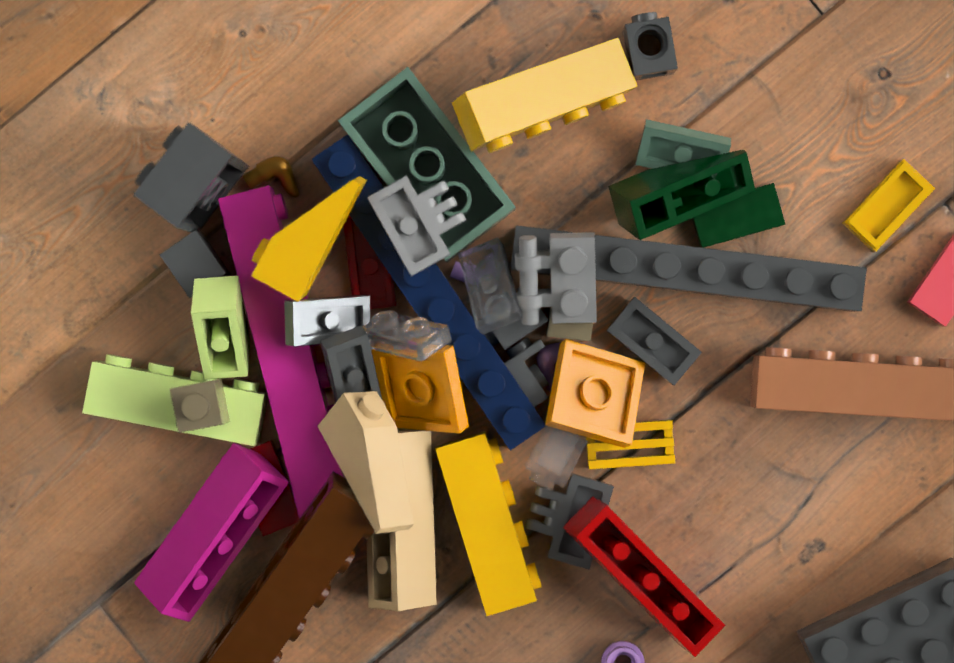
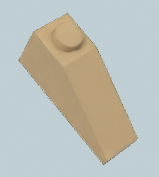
(370, 457)

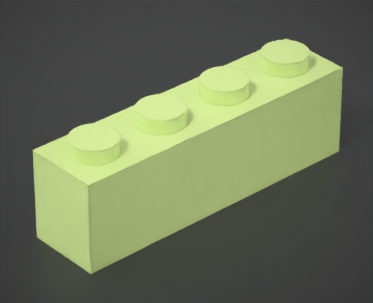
(145, 399)

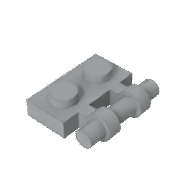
(572, 278)

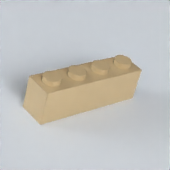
(403, 561)

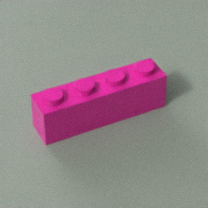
(211, 532)

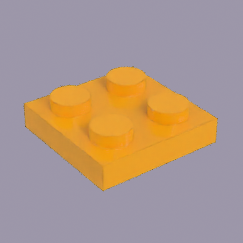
(422, 393)
(595, 393)

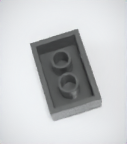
(189, 178)

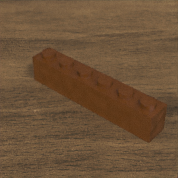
(294, 578)

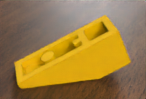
(300, 249)

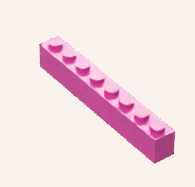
(290, 373)

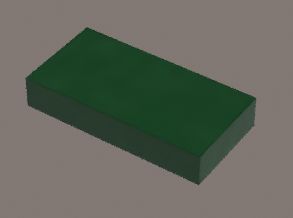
(740, 217)

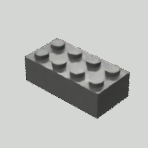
(892, 626)

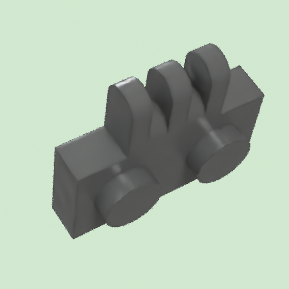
(561, 510)

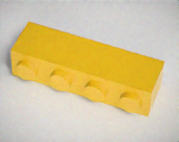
(544, 95)
(487, 524)

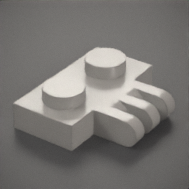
(415, 222)

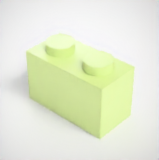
(220, 327)

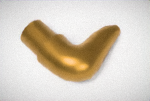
(271, 168)

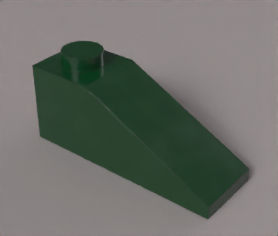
(679, 192)

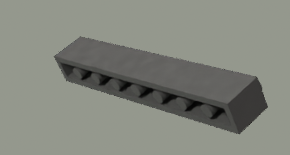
(717, 272)

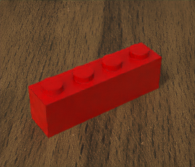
(643, 576)

